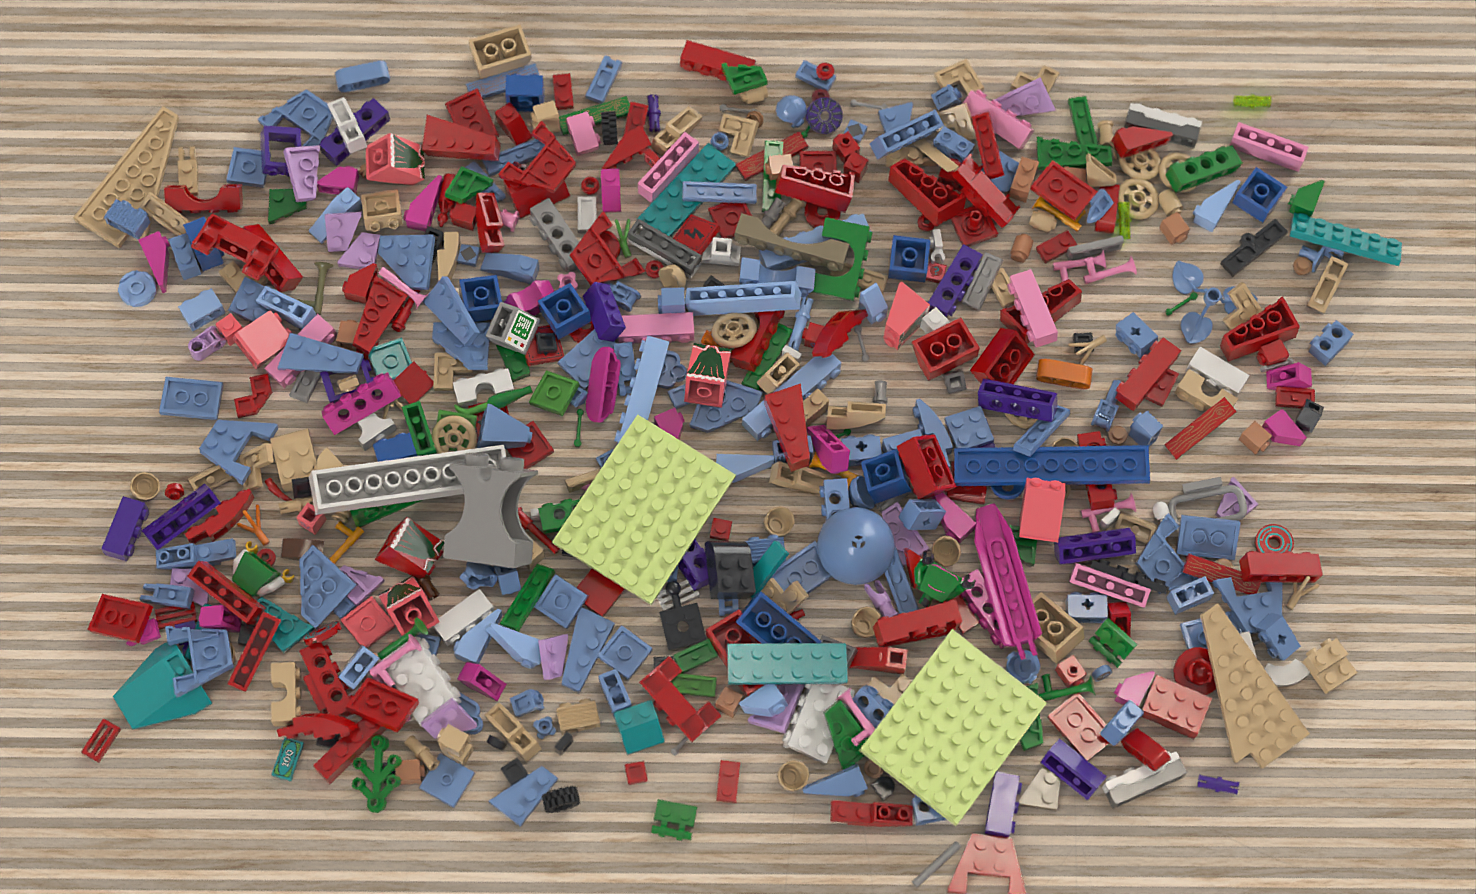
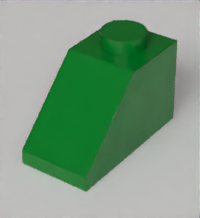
(1306, 198)

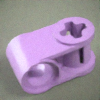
(209, 341)

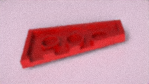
(378, 313)

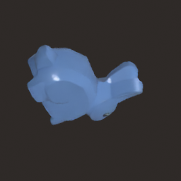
(478, 575)

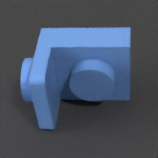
(946, 97)
(527, 702)

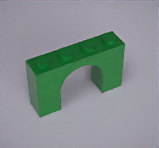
(856, 236)

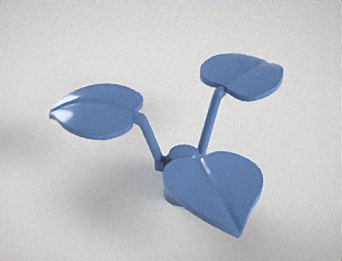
(1195, 326)

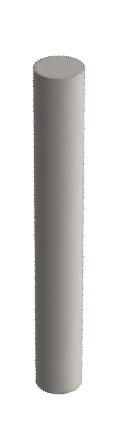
(936, 864)

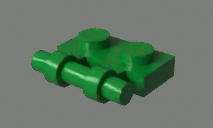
(1114, 638)
(676, 814)

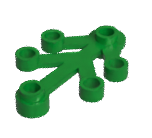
(378, 776)

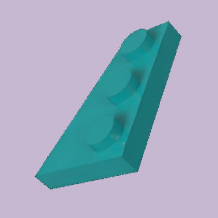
(290, 628)

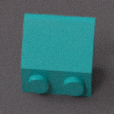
(639, 727)

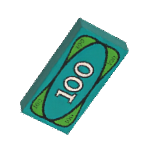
(287, 759)

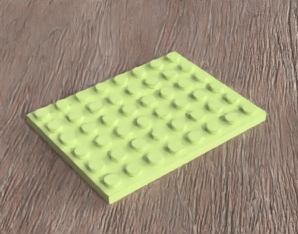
(644, 509)
(953, 727)

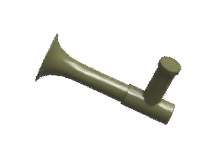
(323, 268)

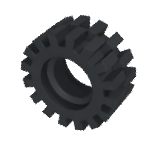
(609, 128)
(561, 799)

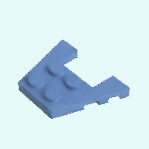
(305, 112)
(229, 439)
(1160, 560)
(1252, 608)
(209, 655)

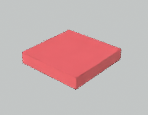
(368, 622)

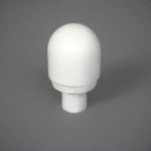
(1160, 509)

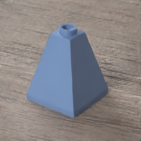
(502, 429)

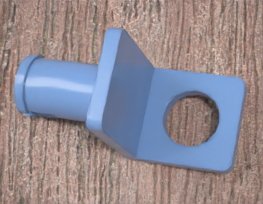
(1317, 256)

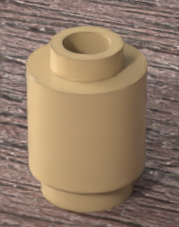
(754, 95)
(1170, 202)
(1043, 221)

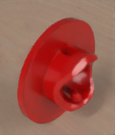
(1195, 670)

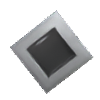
(954, 381)

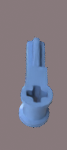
(624, 295)
(1107, 408)

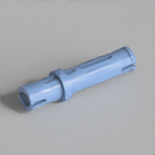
(802, 317)

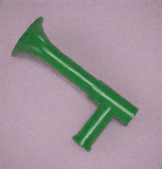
(418, 628)
(1050, 694)

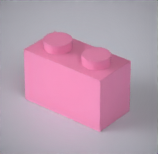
(582, 133)

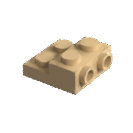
(382, 210)
(1329, 665)

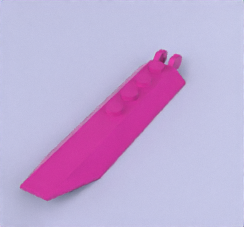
(1006, 580)

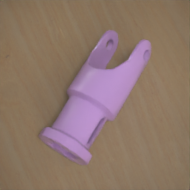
(881, 601)

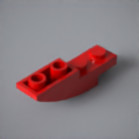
(836, 330)
(228, 516)
(320, 725)
(873, 814)

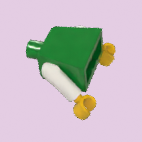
(255, 574)

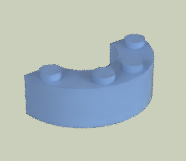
(753, 272)

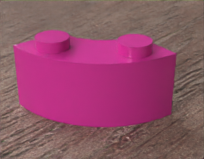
(528, 298)

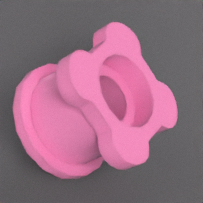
(509, 219)
(566, 279)

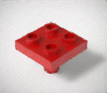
(973, 226)

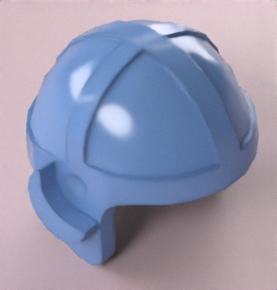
(792, 110)
(1023, 670)

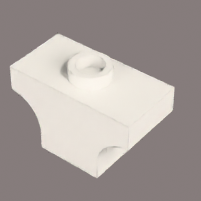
(722, 252)
(374, 429)

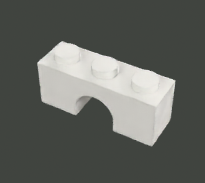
(467, 389)

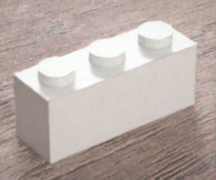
(1217, 372)
(463, 617)

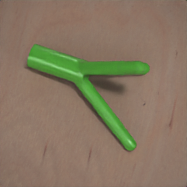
(623, 240)

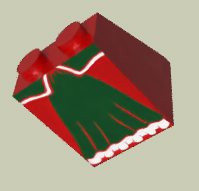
(411, 549)

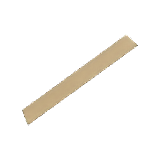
(935, 155)

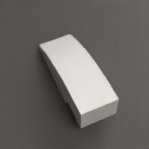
(347, 125)

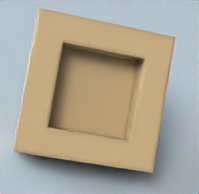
(348, 383)

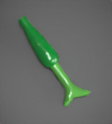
(498, 400)

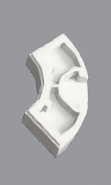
(1288, 674)

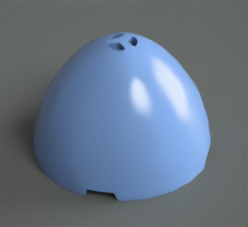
(856, 564)

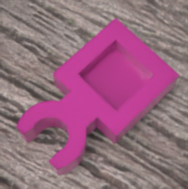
(150, 633)

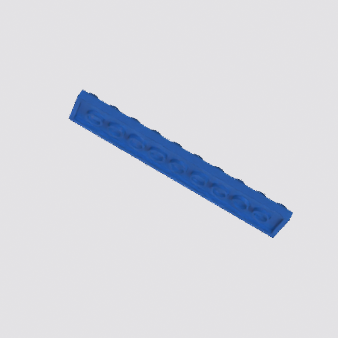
(1064, 464)

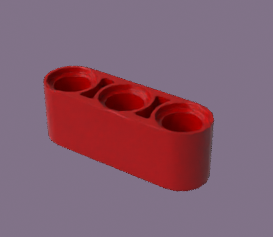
(1107, 223)
(1145, 749)

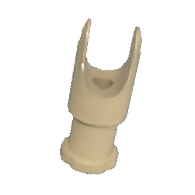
(1106, 135)

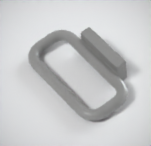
(1205, 489)

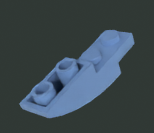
(931, 424)
(187, 555)

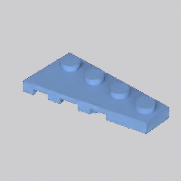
(449, 308)
(309, 354)
(587, 641)

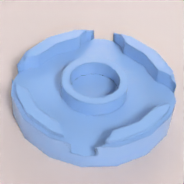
(137, 288)

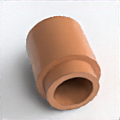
(1021, 248)

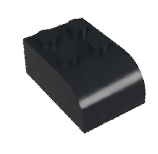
(729, 569)

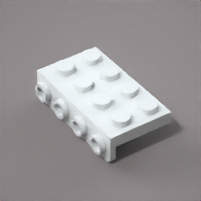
(421, 677)
(808, 725)

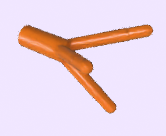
(256, 527)

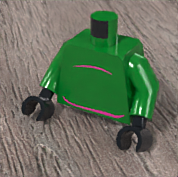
(938, 581)

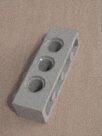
(547, 212)

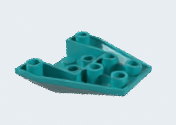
(150, 694)

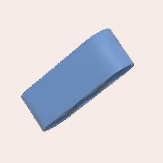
(362, 76)

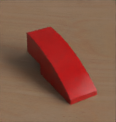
(489, 223)

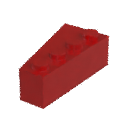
(1059, 301)

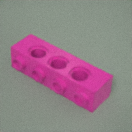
(357, 412)
(977, 604)

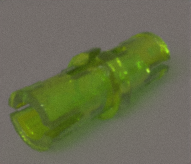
(1252, 101)
(1124, 219)

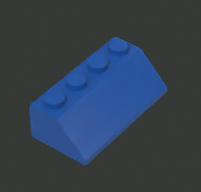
(771, 623)

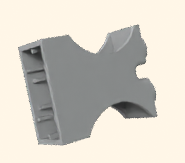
(490, 519)

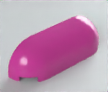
(602, 384)

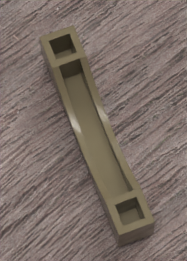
(827, 253)

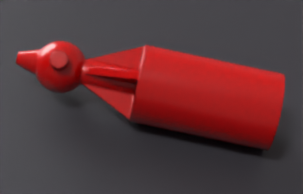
(445, 203)

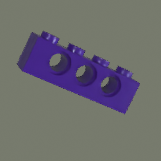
(371, 109)
(967, 258)
(1017, 400)
(181, 516)
(1095, 546)
(695, 576)

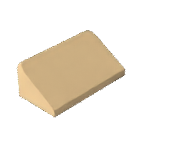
(212, 477)
(576, 483)
(1141, 528)

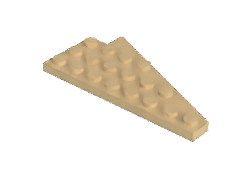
(132, 178)
(1252, 706)

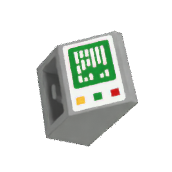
(512, 328)

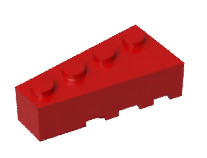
(456, 141)
(816, 187)
(925, 192)
(1261, 329)
(788, 420)
(918, 625)

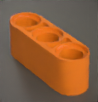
(1064, 374)

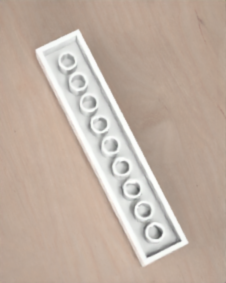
(391, 481)

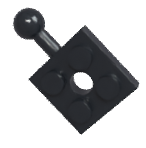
(687, 613)

